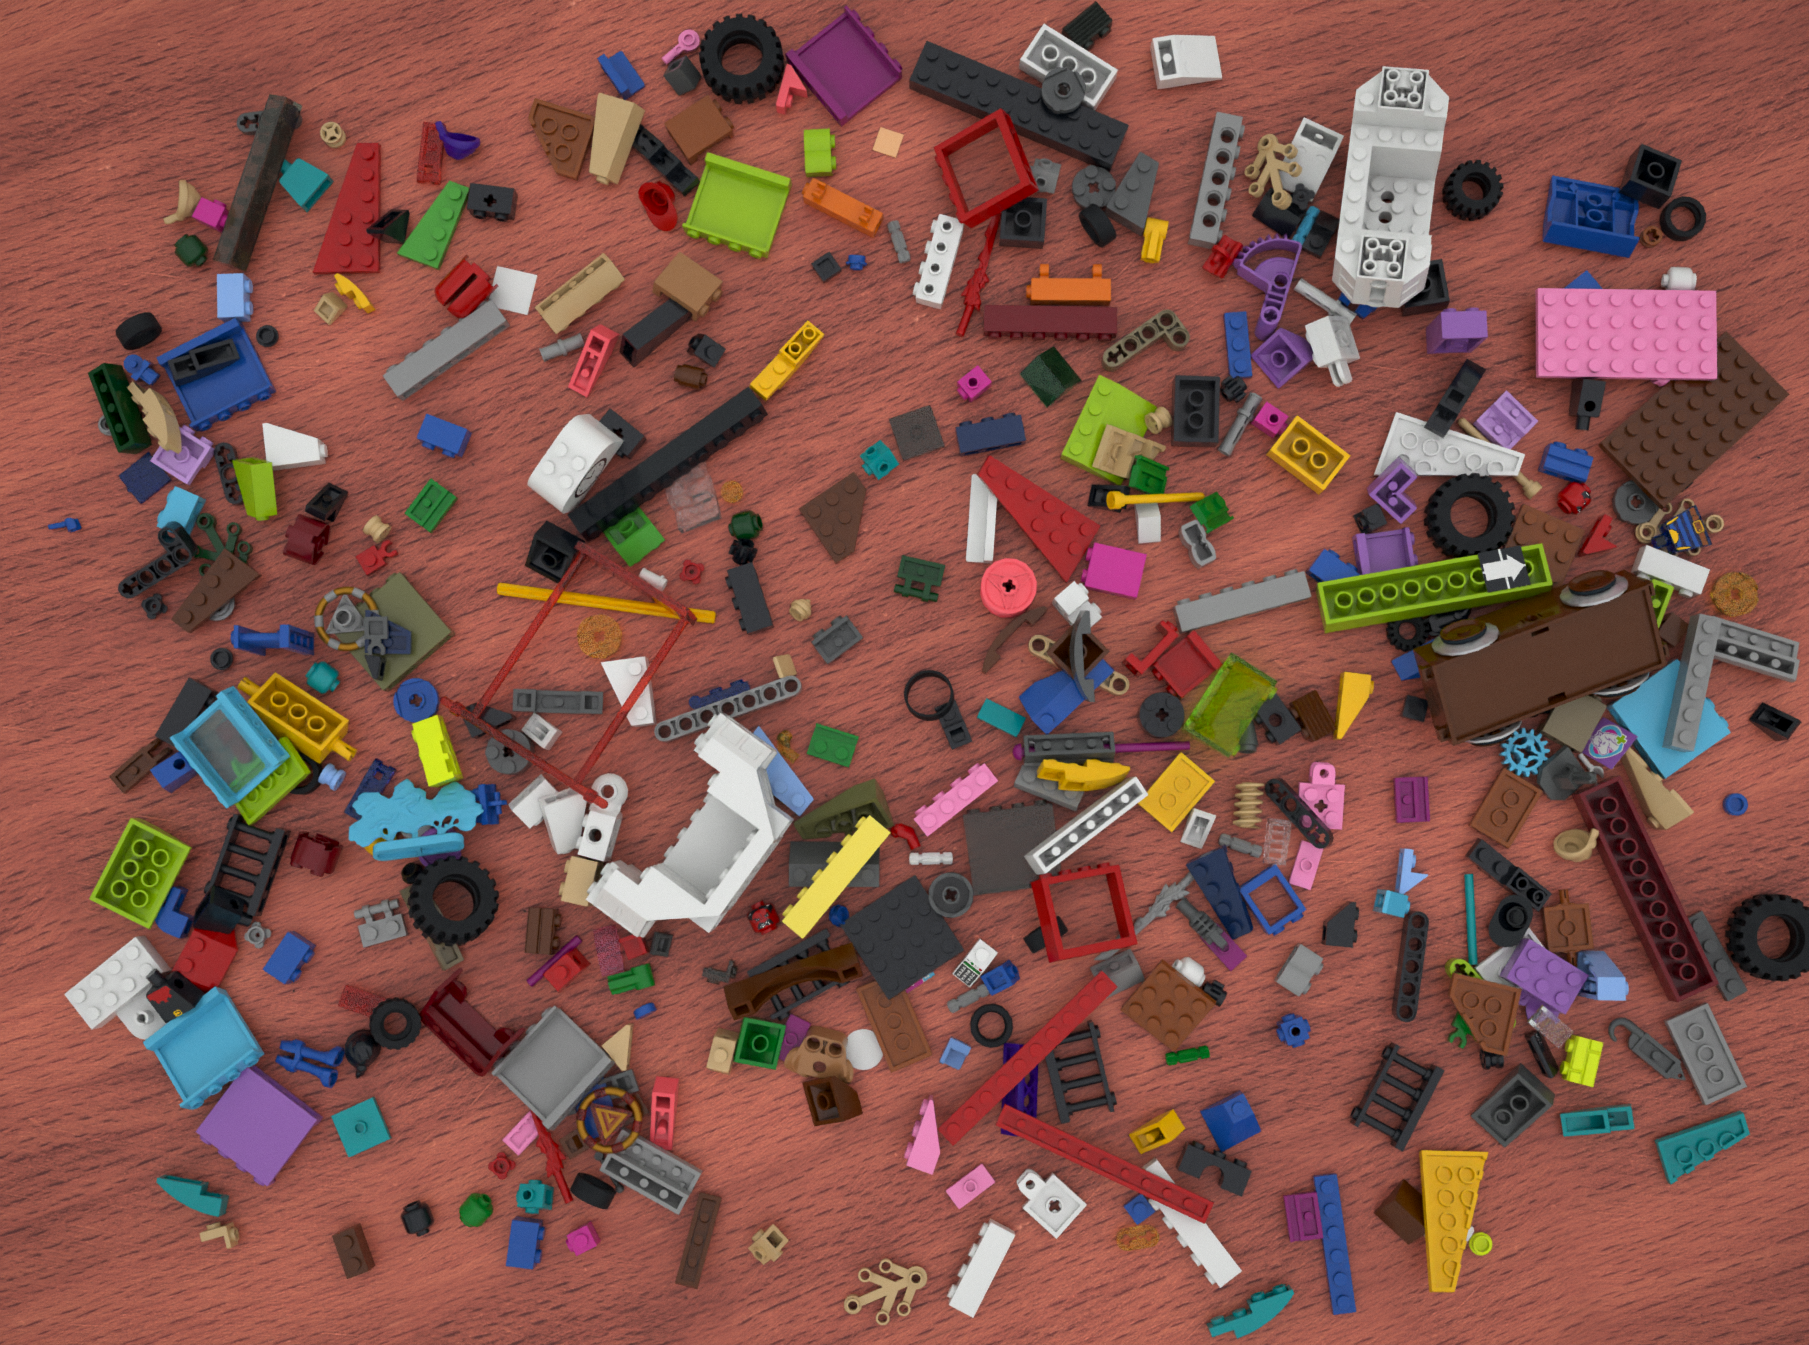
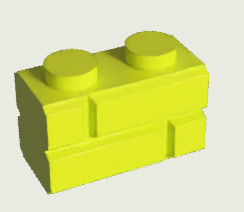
(1581, 1060)

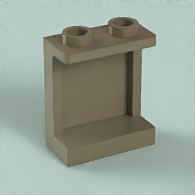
(1573, 722)

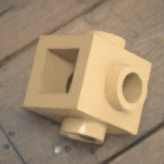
(768, 1244)

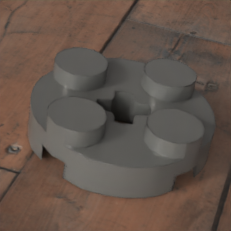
(1058, 102)
(1093, 175)
(1628, 513)

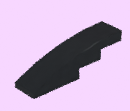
(663, 161)

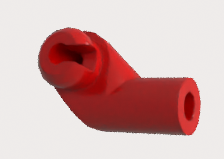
(906, 832)

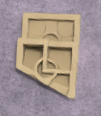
(1118, 451)

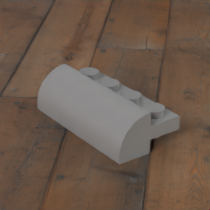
(1757, 651)
(652, 1172)

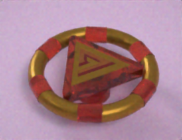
(609, 1120)

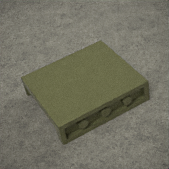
(409, 610)

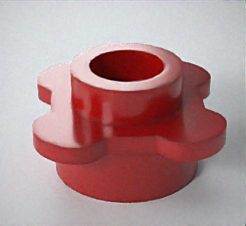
(688, 566)
(495, 1165)

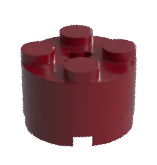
(306, 539)
(316, 853)

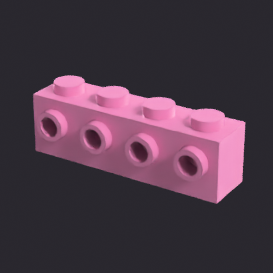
(961, 795)

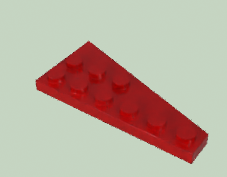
(346, 241)
(1048, 522)

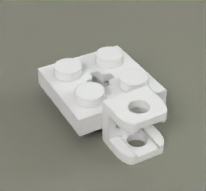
(1044, 1191)

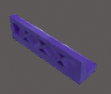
(1016, 1096)

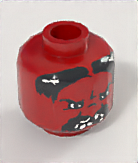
(1574, 498)
(763, 917)

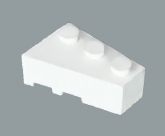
(624, 677)

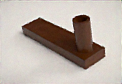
(698, 1240)

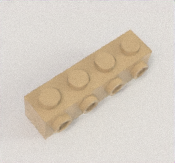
(580, 293)

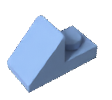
(1405, 878)

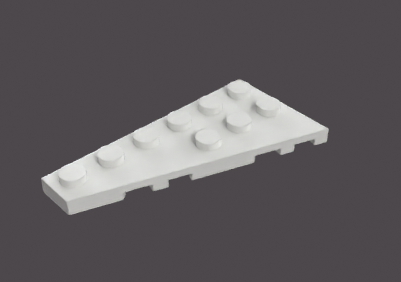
(1449, 456)

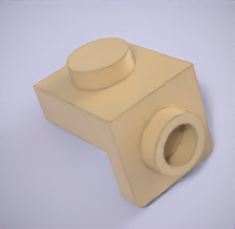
(217, 1230)

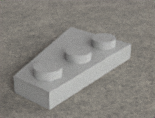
(1046, 789)

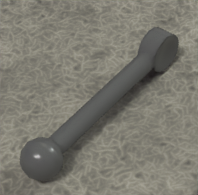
(618, 1187)

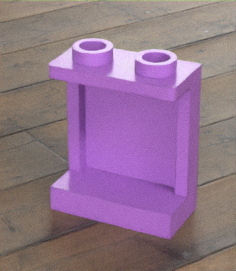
(1384, 551)

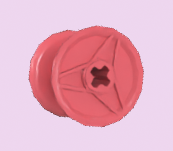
(994, 584)

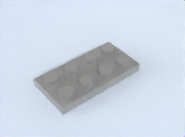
(1705, 1053)

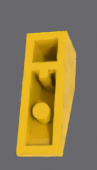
(1352, 696)

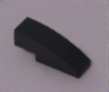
(203, 362)

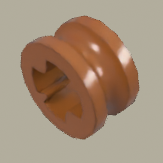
(1657, 233)

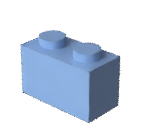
(234, 297)

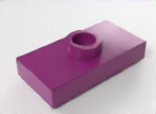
(1230, 955)
(794, 1034)

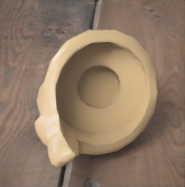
(187, 202)
(1576, 844)

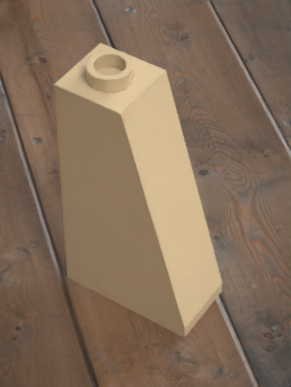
(613, 137)

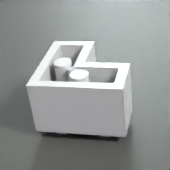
(1073, 600)

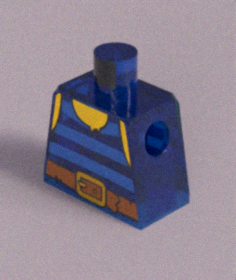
(1682, 532)

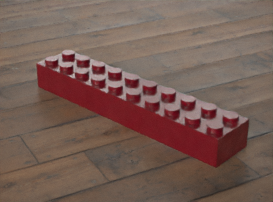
(1645, 889)

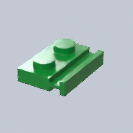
(1148, 476)
(431, 505)
(1211, 512)
(832, 745)

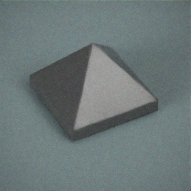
(660, 944)

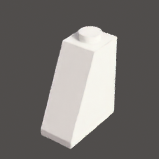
(292, 449)
(563, 818)

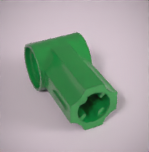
(636, 978)

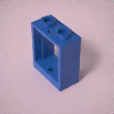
(1257, 881)

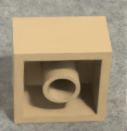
(580, 876)

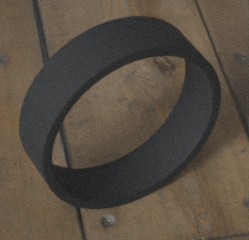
(929, 673)

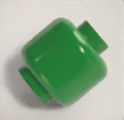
(476, 1210)

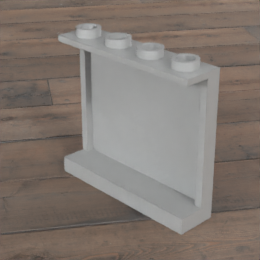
(553, 1067)

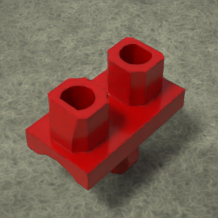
(1222, 256)

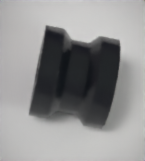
(1491, 1060)

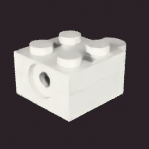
(1333, 346)

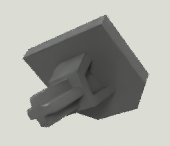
(1562, 775)

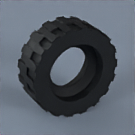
(400, 1040)

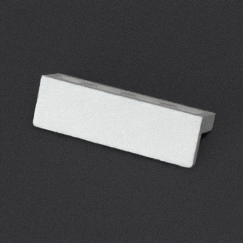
(981, 523)

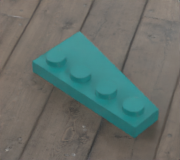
(1692, 1146)

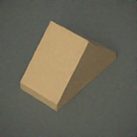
(619, 1047)

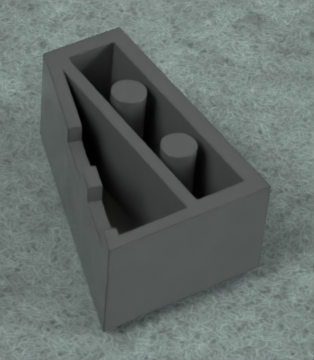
(1133, 196)

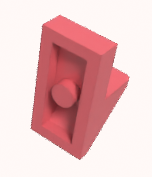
(790, 85)

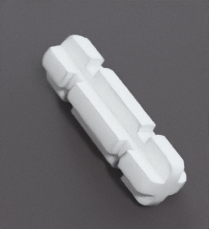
(930, 858)

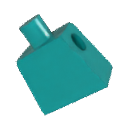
(304, 182)

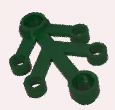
(231, 542)

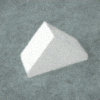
(1148, 522)
(541, 731)
(1197, 828)

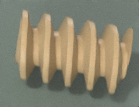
(1248, 804)

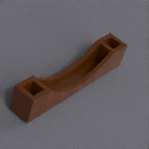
(835, 965)

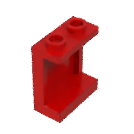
(1185, 665)
(1138, 667)

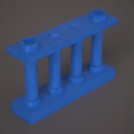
(287, 637)

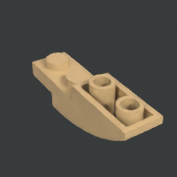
(158, 418)

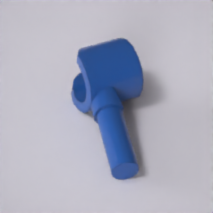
(71, 524)

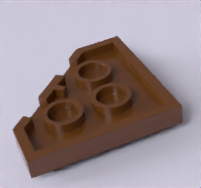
(837, 516)

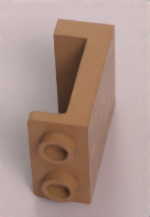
(688, 285)

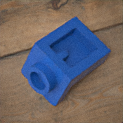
(1001, 977)

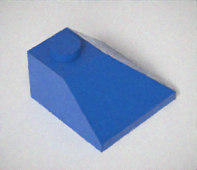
(1230, 1120)

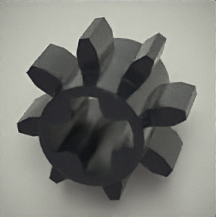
(1233, 389)
(743, 551)
(1216, 991)

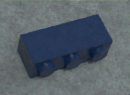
(990, 434)

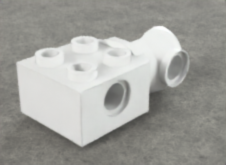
(605, 820)

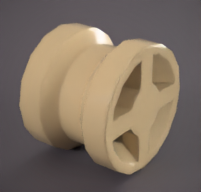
(329, 131)
(1159, 419)
(377, 529)

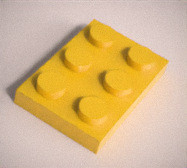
(1176, 792)

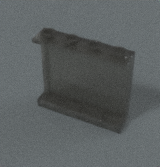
(1001, 840)

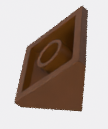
(1093, 652)
(1403, 1212)

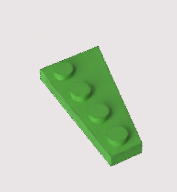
(436, 229)

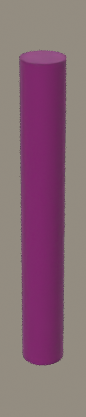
(538, 975)

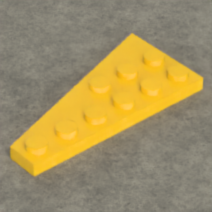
(1449, 1201)

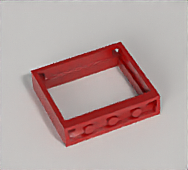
(1007, 198)
(1048, 917)

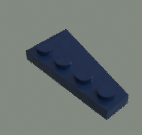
(1217, 882)

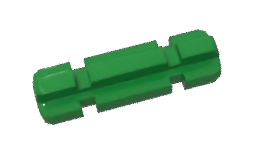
(1187, 1055)

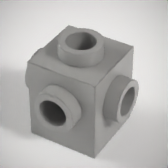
(1046, 174)

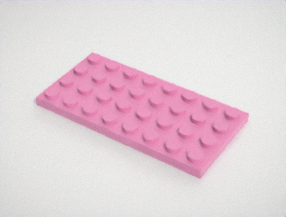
(1626, 334)

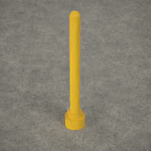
(1116, 499)

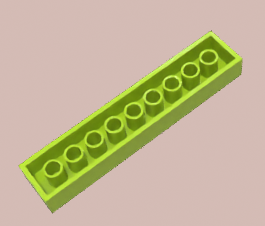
(1421, 591)

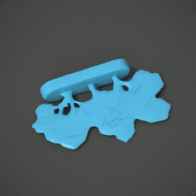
(408, 812)

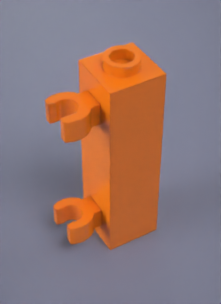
(842, 207)
(1069, 291)

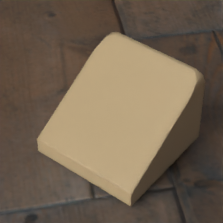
(330, 307)
(784, 666)

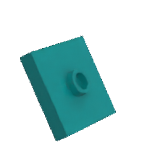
(361, 1127)

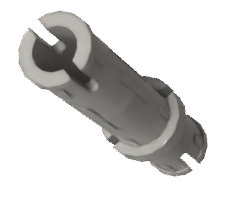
(1236, 430)

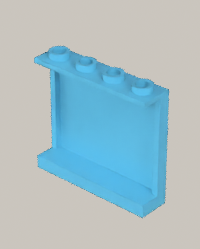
(1647, 716)
(205, 1048)

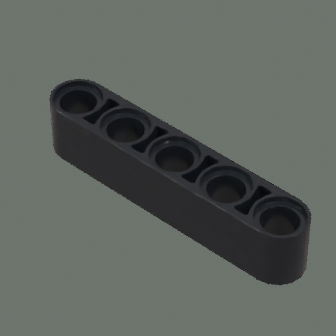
(1405, 955)

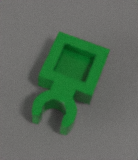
(1461, 1031)

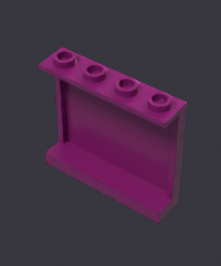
(845, 66)

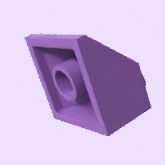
(1283, 356)

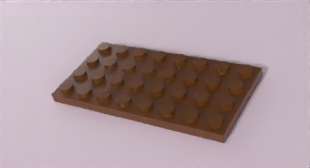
(1693, 423)

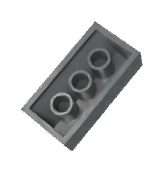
(809, 857)

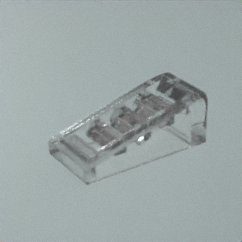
(1268, 841)

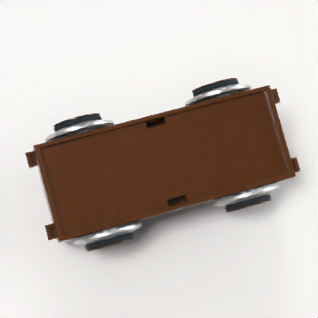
(1562, 643)

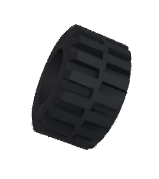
(1481, 175)

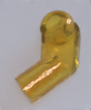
(783, 746)

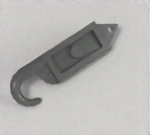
(1649, 1050)

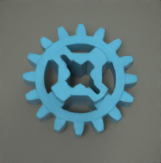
(1521, 760)

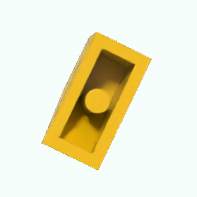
(1157, 1131)

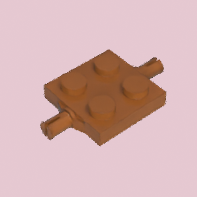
(1567, 927)

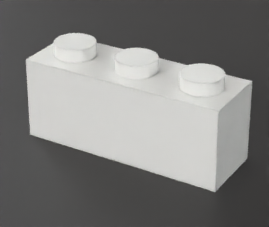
(1669, 569)

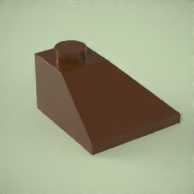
(831, 1100)

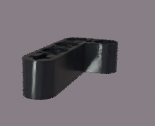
(156, 565)

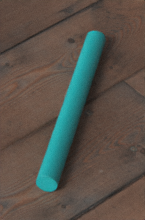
(1470, 919)

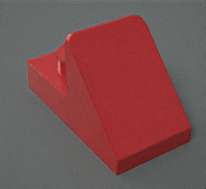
(1594, 542)

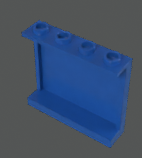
(228, 389)

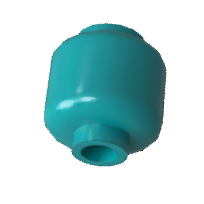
(322, 677)

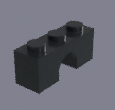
(1233, 1173)

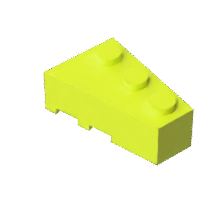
(436, 752)

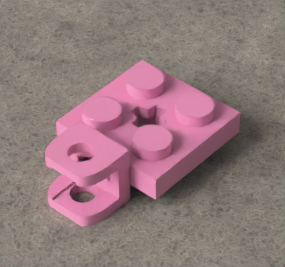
(1323, 788)

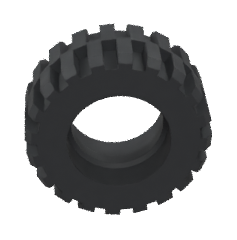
(734, 32)
(1492, 499)
(465, 874)
(1744, 937)

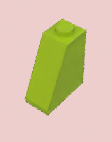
(256, 487)

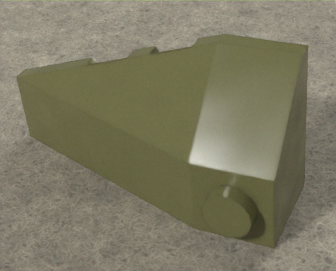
(845, 811)

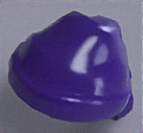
(457, 144)

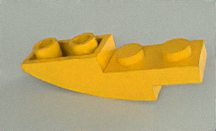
(787, 361)
(1089, 777)

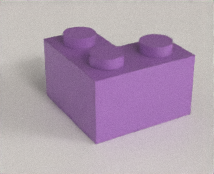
(1390, 487)

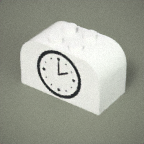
(574, 462)

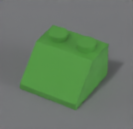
(634, 537)

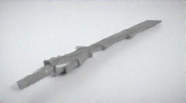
(1158, 909)

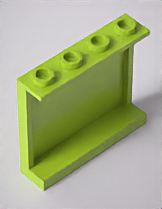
(737, 206)

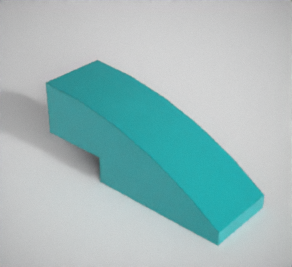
(1597, 1120)
(194, 1194)

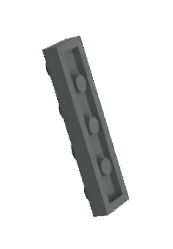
(1729, 981)

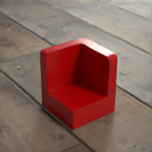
(634, 946)

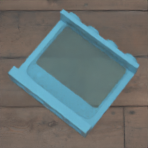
(230, 747)

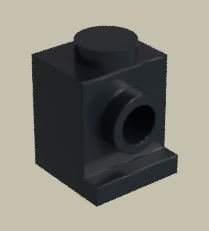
(1370, 519)

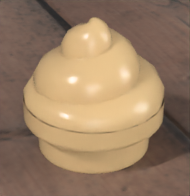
(800, 609)

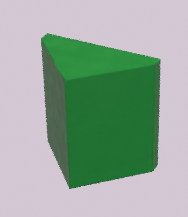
(759, 1042)

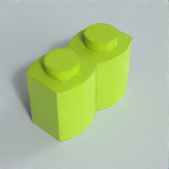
(818, 152)

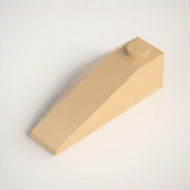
(1659, 804)

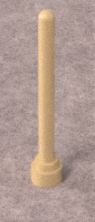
(1529, 486)

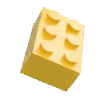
(1308, 455)

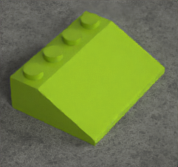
(1109, 405)
(140, 872)

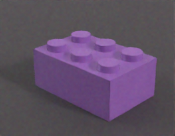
(1456, 331)
(1544, 975)

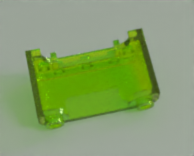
(1229, 705)

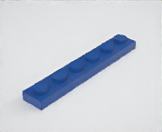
(1334, 1244)

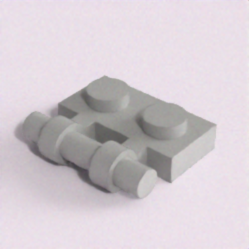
(384, 929)

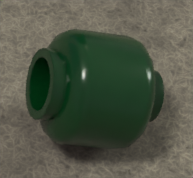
(191, 250)
(745, 525)

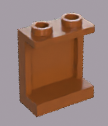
(699, 128)

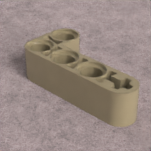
(1141, 343)

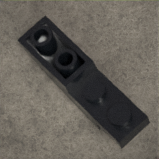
(1455, 398)
(1507, 875)

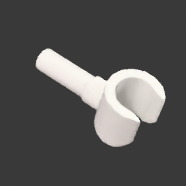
(1597, 769)

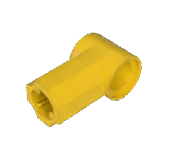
(1154, 233)

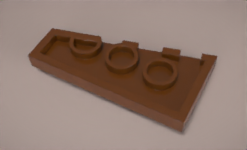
(215, 590)

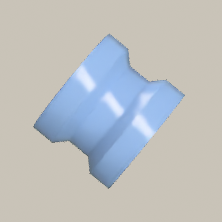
(332, 777)

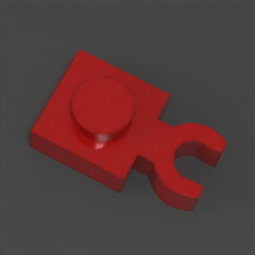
(373, 559)

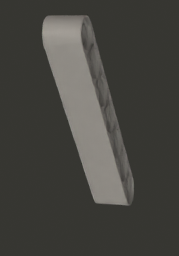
(739, 708)

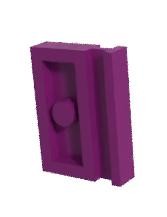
(1411, 799)
(1303, 1216)

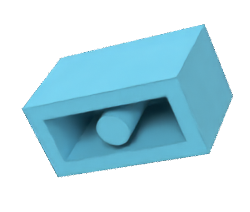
(182, 508)

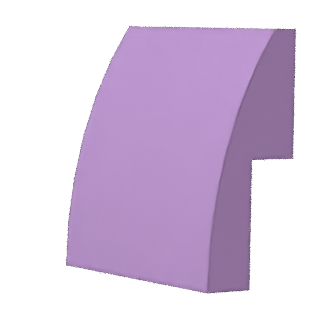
(1505, 421)

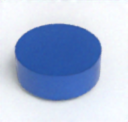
(1735, 804)
(644, 1011)

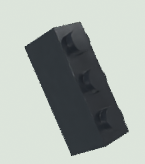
(749, 599)
(190, 704)

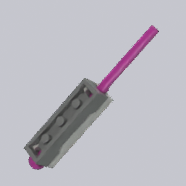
(1082, 746)

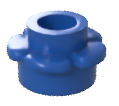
(856, 262)
(838, 915)

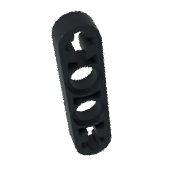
(1301, 810)

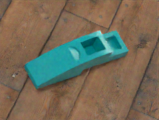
(1261, 1310)

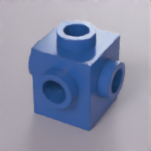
(1287, 1024)

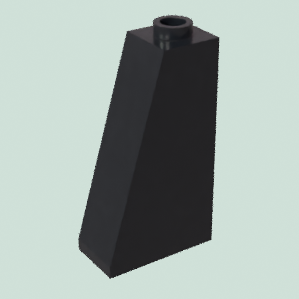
(652, 331)

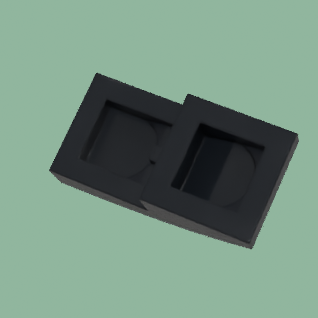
(954, 726)

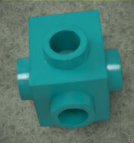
(878, 460)
(535, 1196)

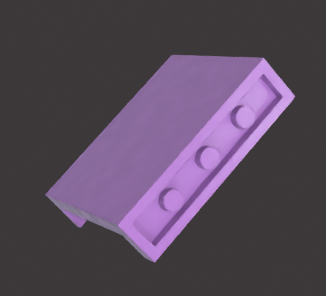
(258, 1125)

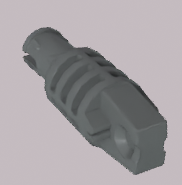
(1202, 924)

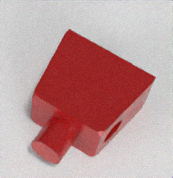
(566, 969)

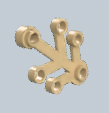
(1267, 148)
(1653, 530)
(888, 1289)

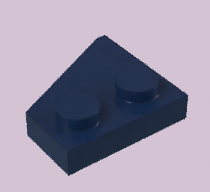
(399, 638)

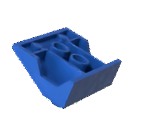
(1590, 217)

